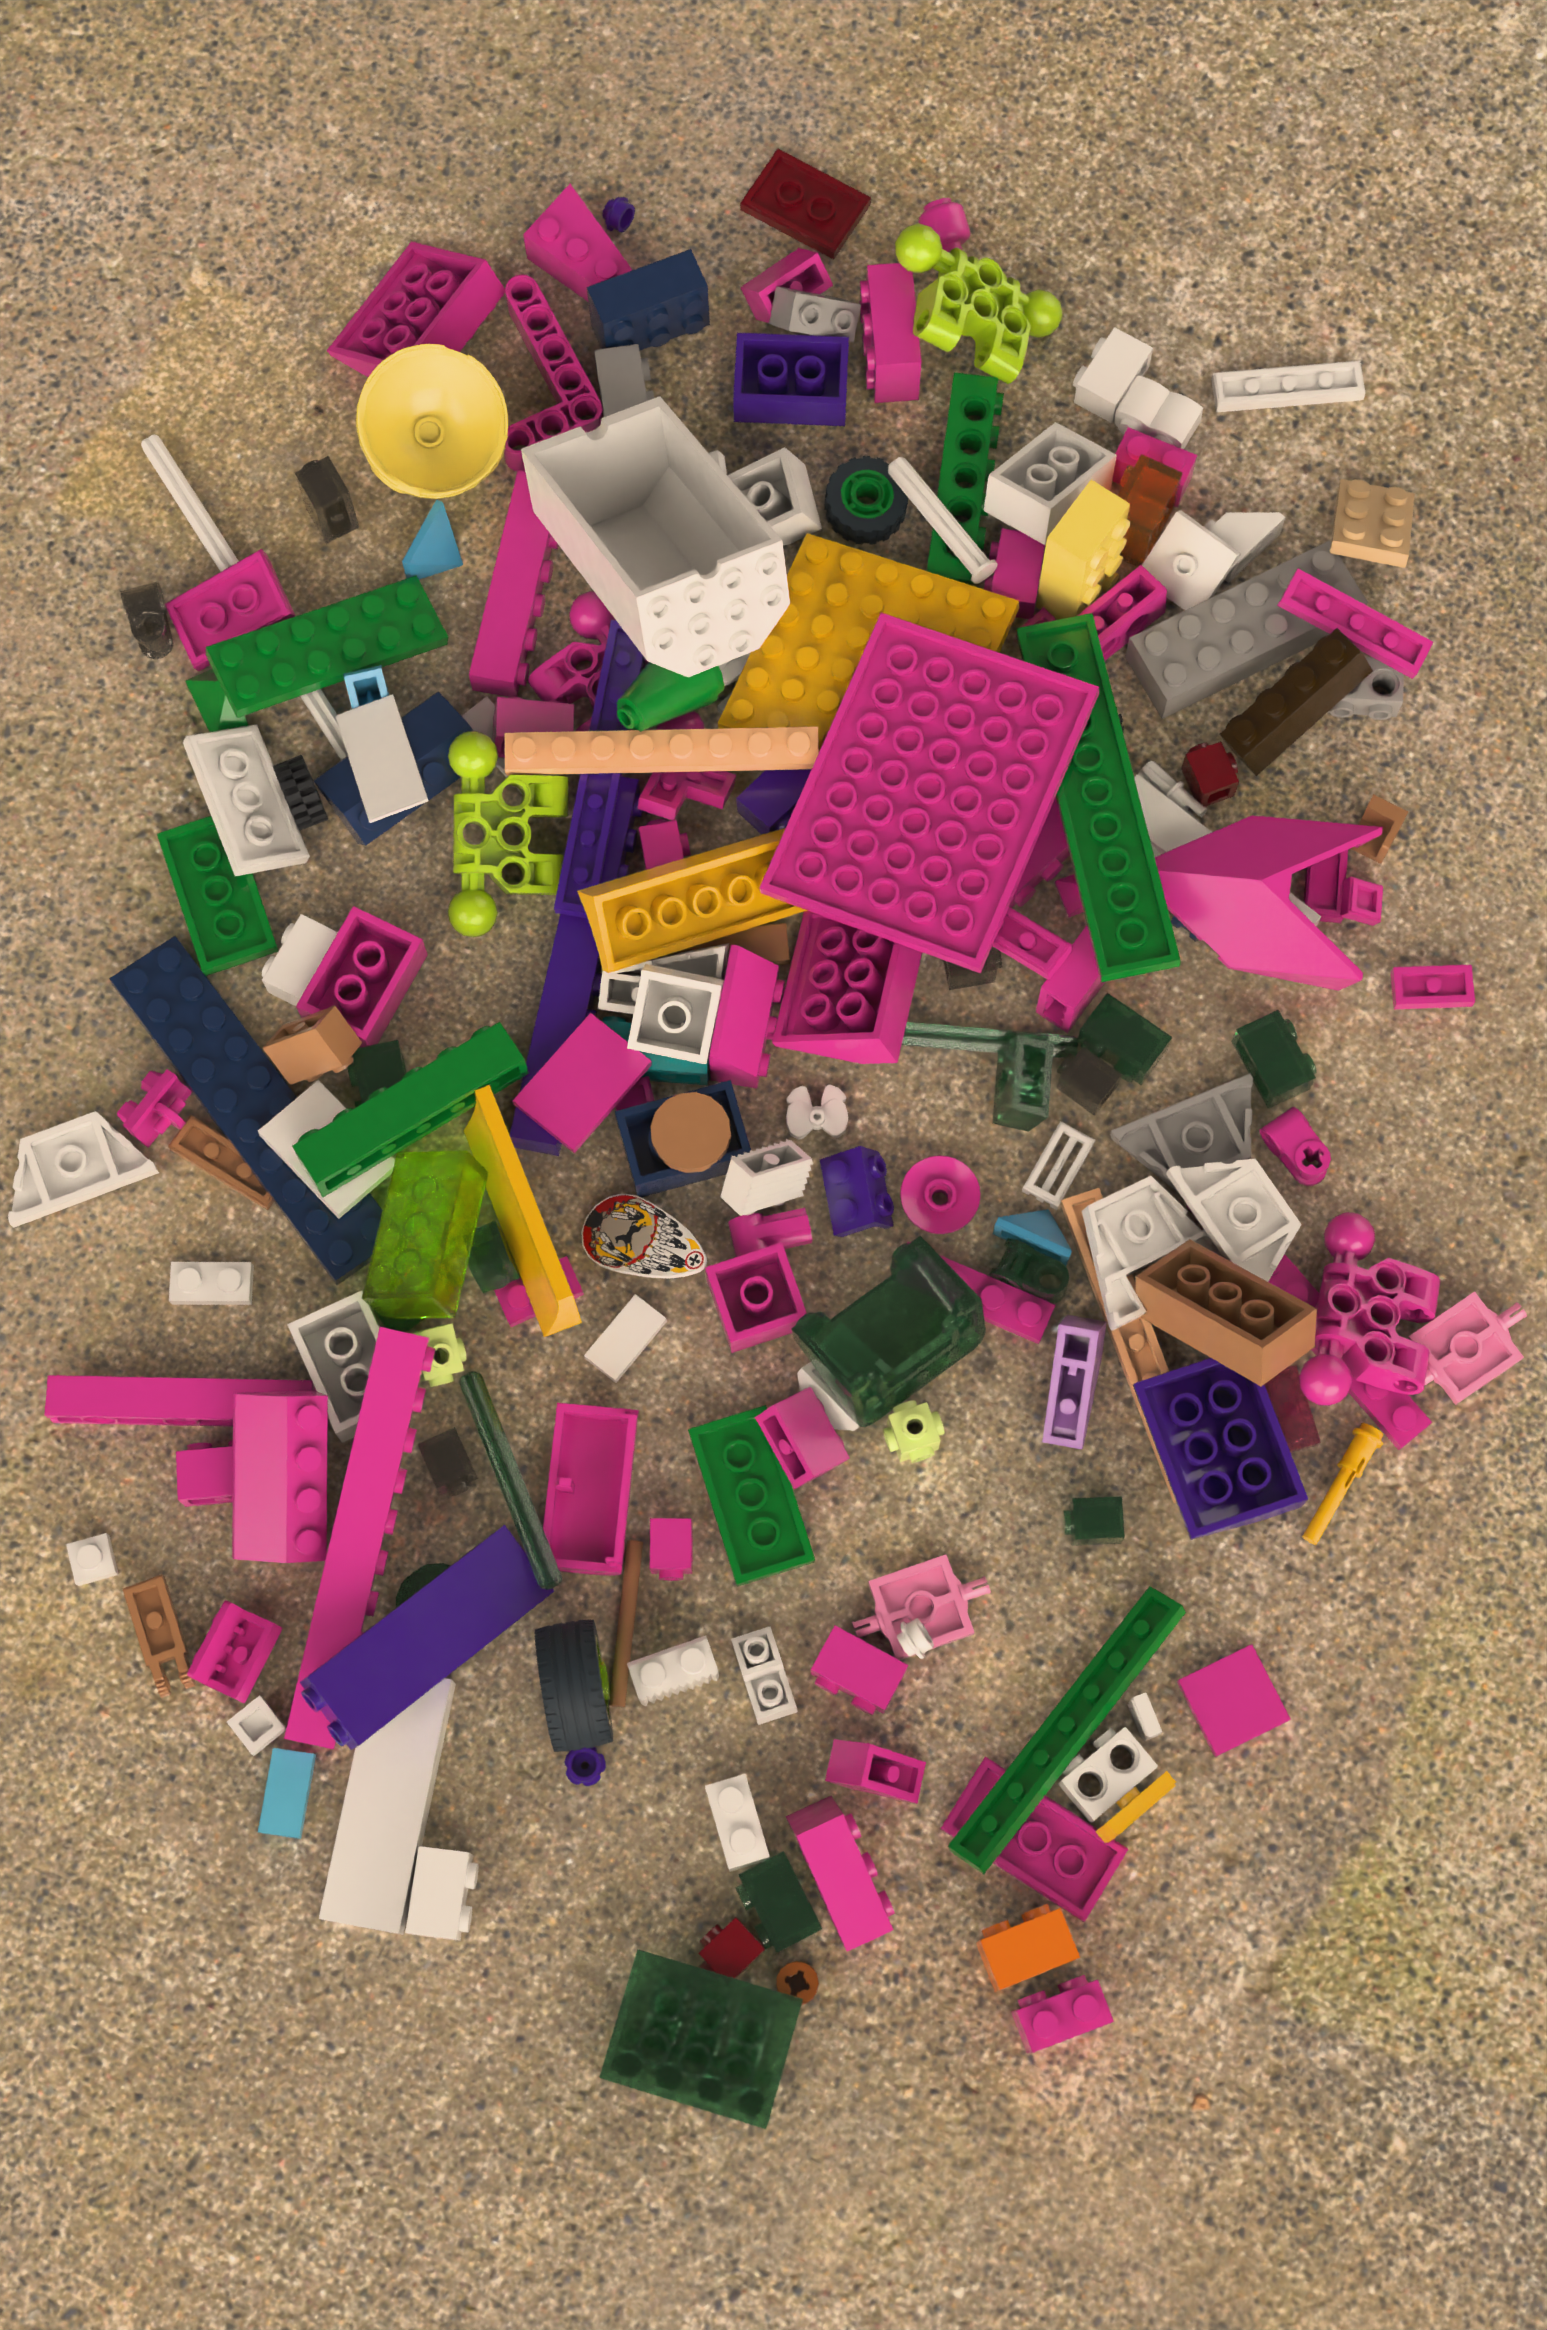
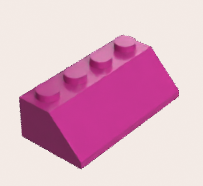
(280, 1476)

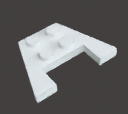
(1130, 1234)

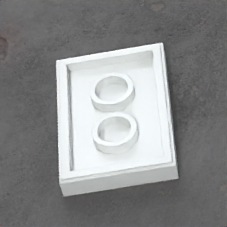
(311, 1111)

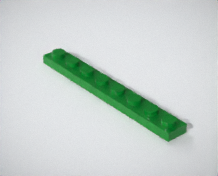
(1066, 1730)

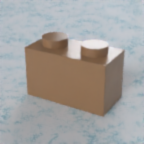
(313, 1046)

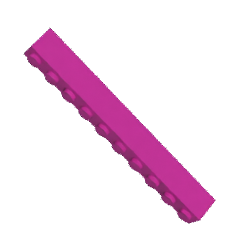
(363, 1514)

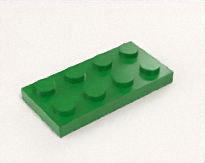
(218, 907)
(750, 1498)

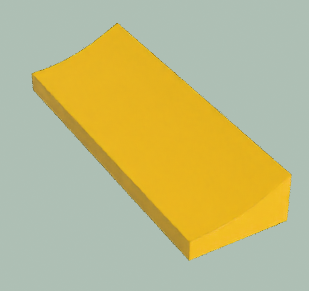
(683, 903)
(520, 1217)

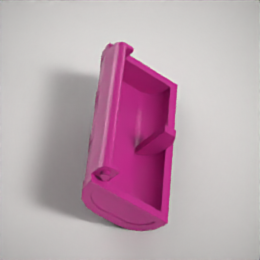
(590, 1487)

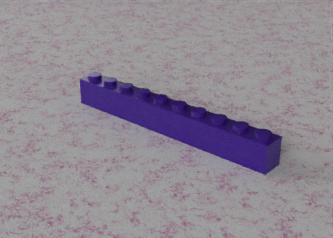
(574, 973)

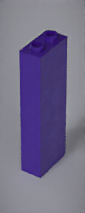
(424, 1639)

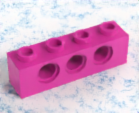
(1127, 609)

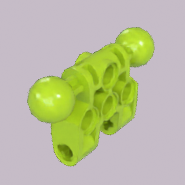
(975, 301)
(474, 758)

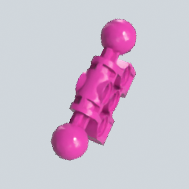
(560, 680)
(1346, 1335)

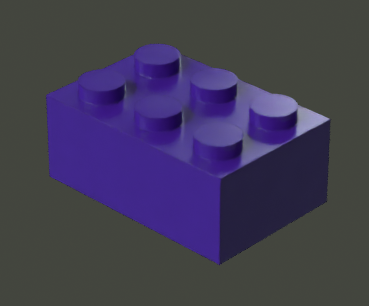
(791, 379)

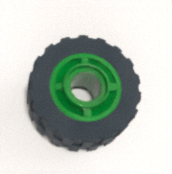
(861, 521)

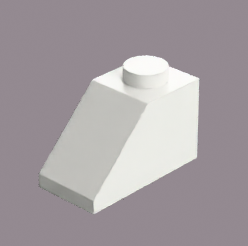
(1247, 534)

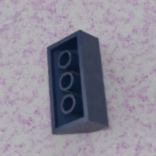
(430, 732)

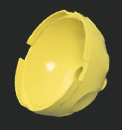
(432, 421)

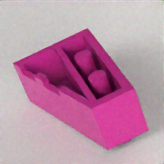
(573, 245)
(842, 1872)

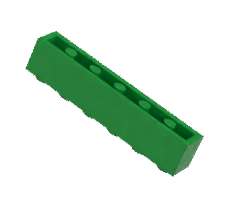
(409, 1108)

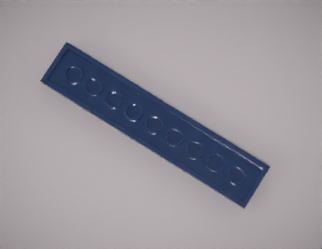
(240, 1095)

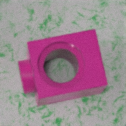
(671, 1548)

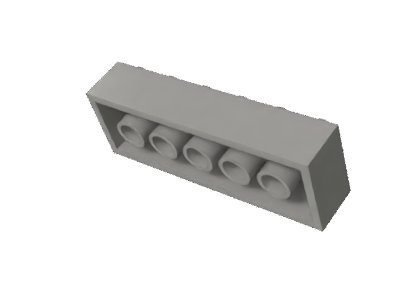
(1231, 634)

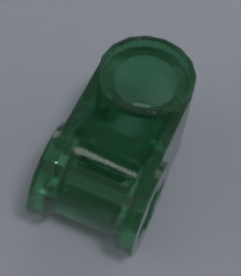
(1029, 1269)

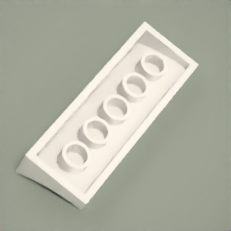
(387, 1816)

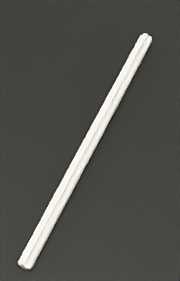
(224, 558)

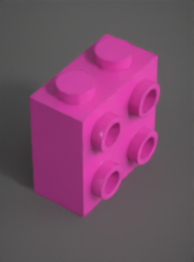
(1055, 2019)

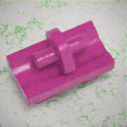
(158, 1109)

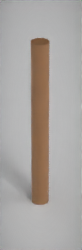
(626, 1623)

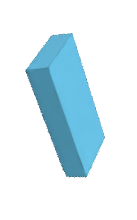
(287, 1793)

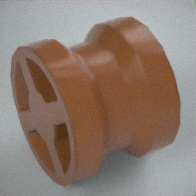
(803, 1984)

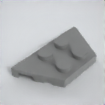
(1194, 1131)

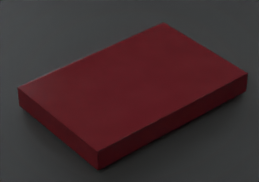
(805, 203)

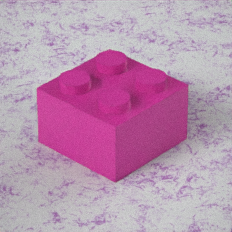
(755, 1296)

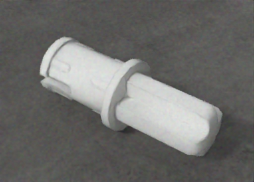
(1170, 788)

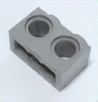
(814, 313)
(1366, 701)

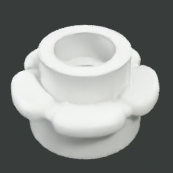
(915, 1638)

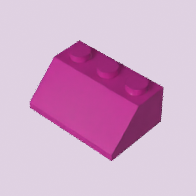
(745, 1019)

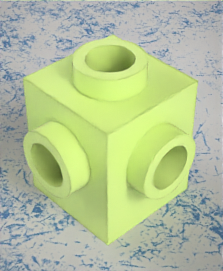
(449, 1353)
(913, 1446)

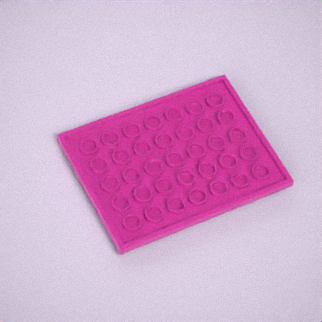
(930, 791)

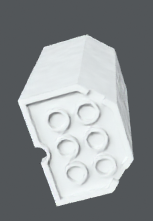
(661, 537)

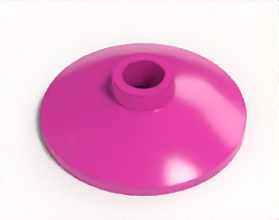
(943, 1176)

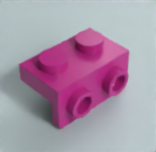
(234, 1651)

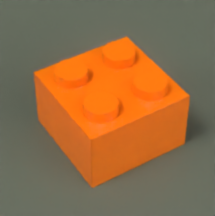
(1027, 1948)

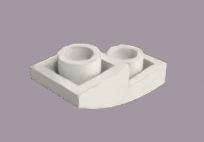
(764, 1675)

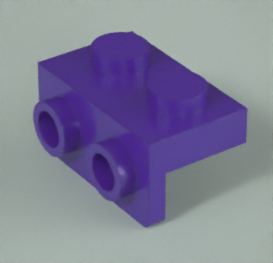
(857, 1191)

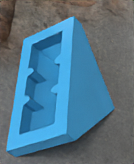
(433, 547)
(1036, 1230)

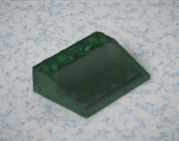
(701, 2039)

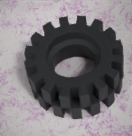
(300, 792)

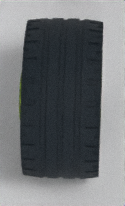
(574, 1685)

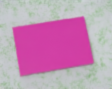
(228, 606)
(582, 1083)

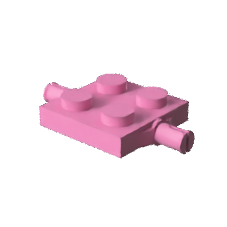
(1469, 1346)
(925, 1593)

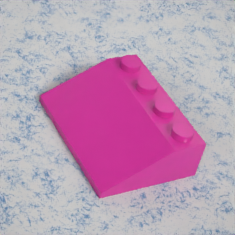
(421, 300)
(846, 993)

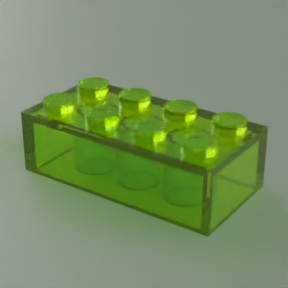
(425, 1235)

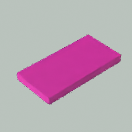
(1050, 1851)

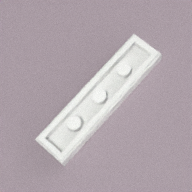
(1288, 386)

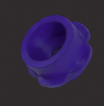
(618, 214)
(589, 1776)

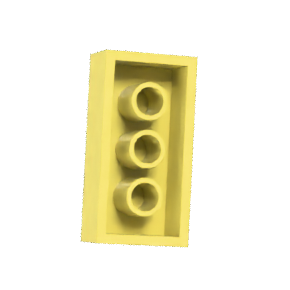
(1083, 552)

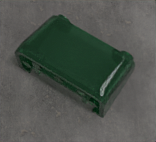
(894, 1334)

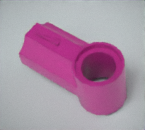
(760, 1231)

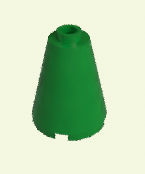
(665, 695)

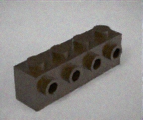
(1296, 701)

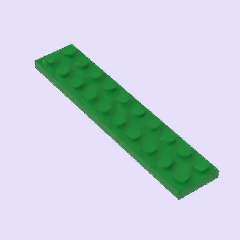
(1105, 815)

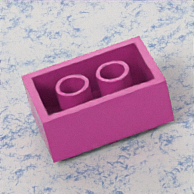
(888, 334)
(365, 974)

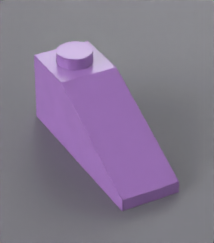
(1073, 1380)

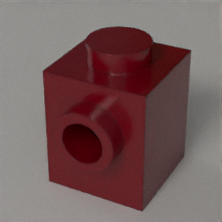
(1210, 773)
(729, 1949)

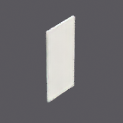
(381, 758)

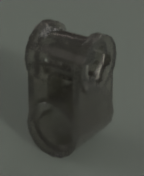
(148, 619)

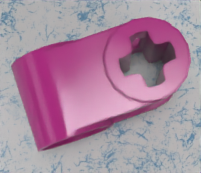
(1294, 1141)

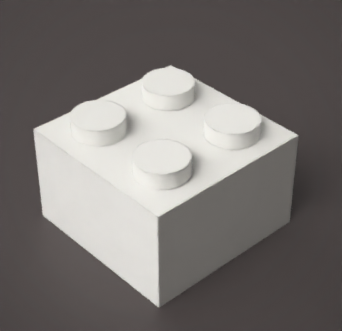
(675, 1014)

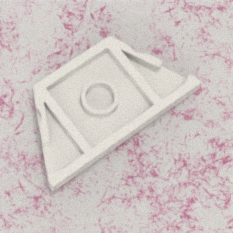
(73, 1166)
(1239, 1212)

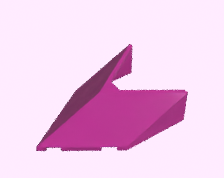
(1237, 892)

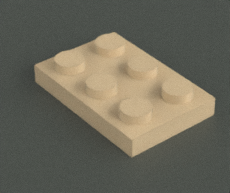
(1372, 523)

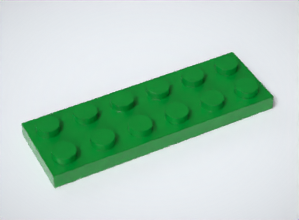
(325, 644)

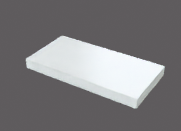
(245, 800)

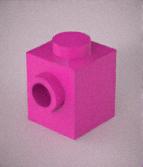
(662, 843)

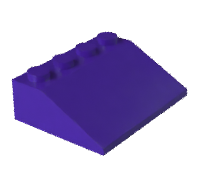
(1220, 1447)

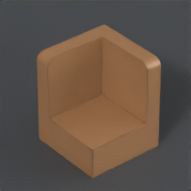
(1385, 815)

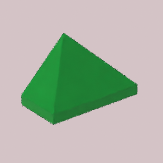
(213, 702)

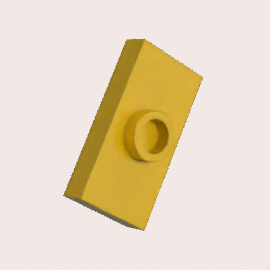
(1134, 1805)

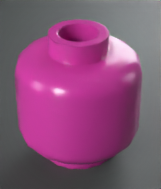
(947, 221)

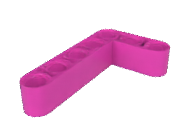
(557, 373)

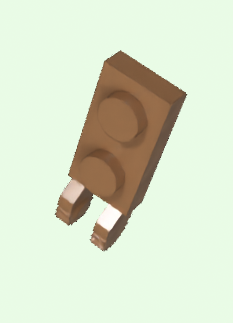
(158, 1630)

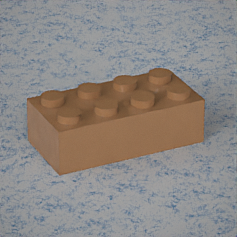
(1226, 1312)

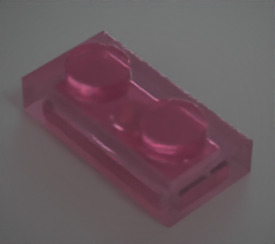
(1292, 1410)

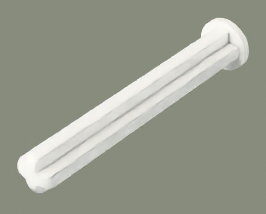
(941, 520)

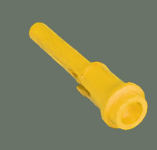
(1352, 1464)

